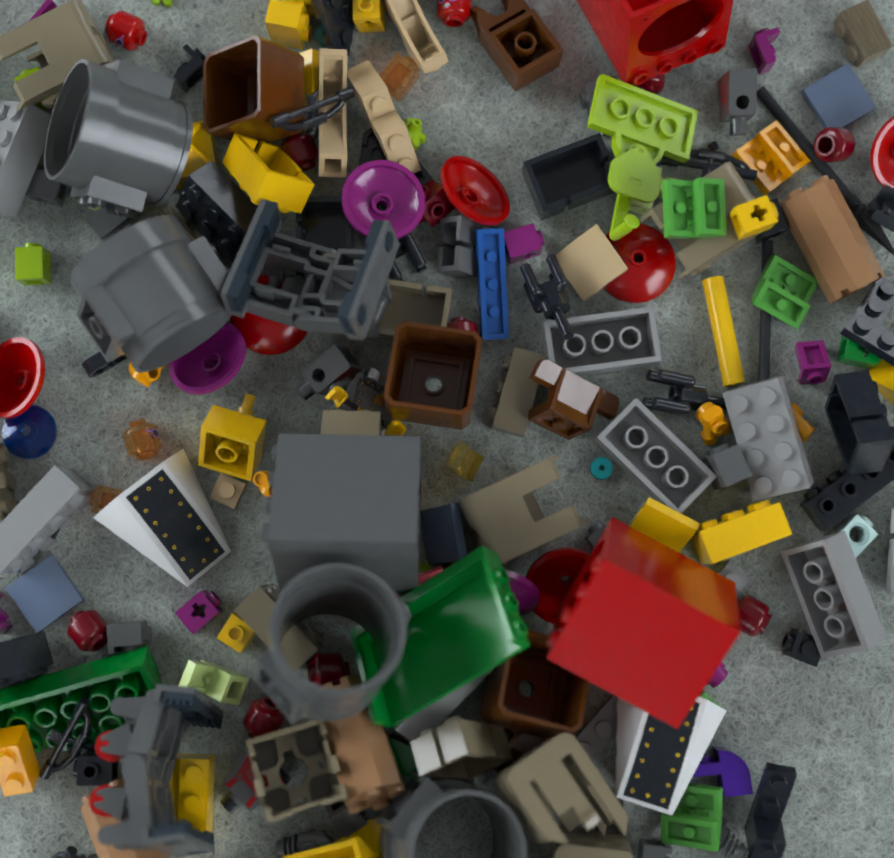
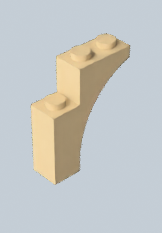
(416, 34)
(380, 112)
(333, 133)

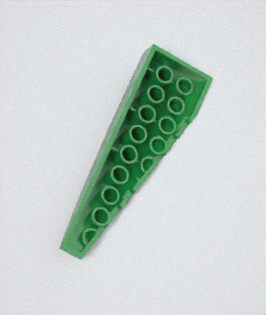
(51, 698)

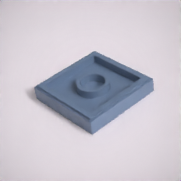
(838, 98)
(443, 534)
(45, 593)

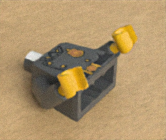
(364, 393)

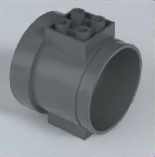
(117, 137)
(151, 293)
(333, 591)
(408, 812)

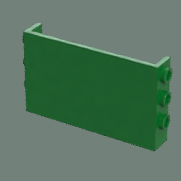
(456, 632)

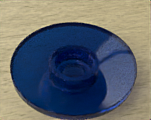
(39, 440)

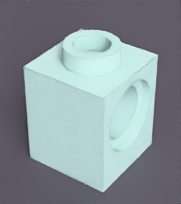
(864, 529)

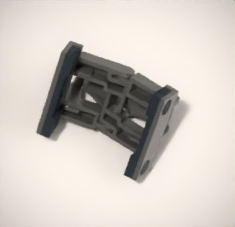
(302, 302)
(147, 764)

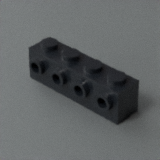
(844, 494)

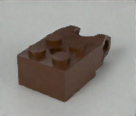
(517, 42)

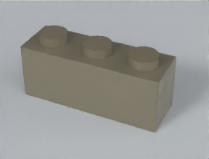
(515, 393)

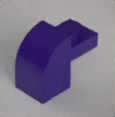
(730, 772)

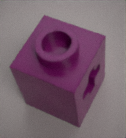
(523, 243)
(189, 615)

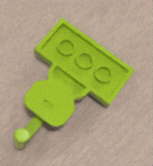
(641, 132)

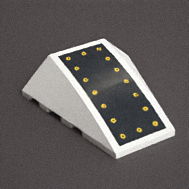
(169, 520)
(657, 758)

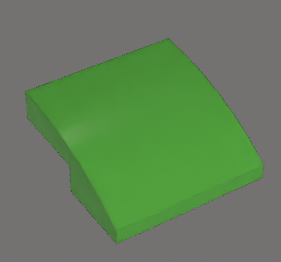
(694, 208)
(784, 291)
(695, 819)

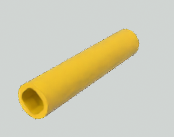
(723, 331)

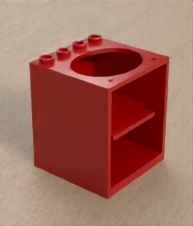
(657, 35)
(645, 623)

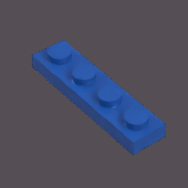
(491, 283)

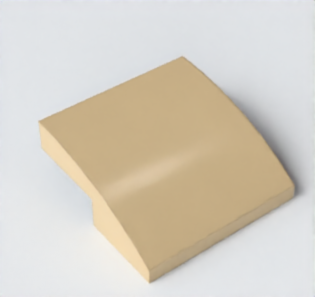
(590, 263)

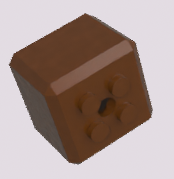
(249, 86)
(429, 353)
(555, 698)

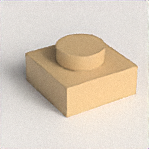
(228, 491)

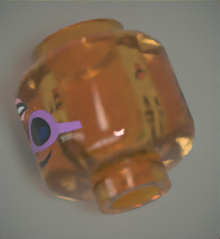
(142, 440)

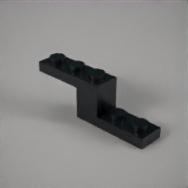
(764, 824)

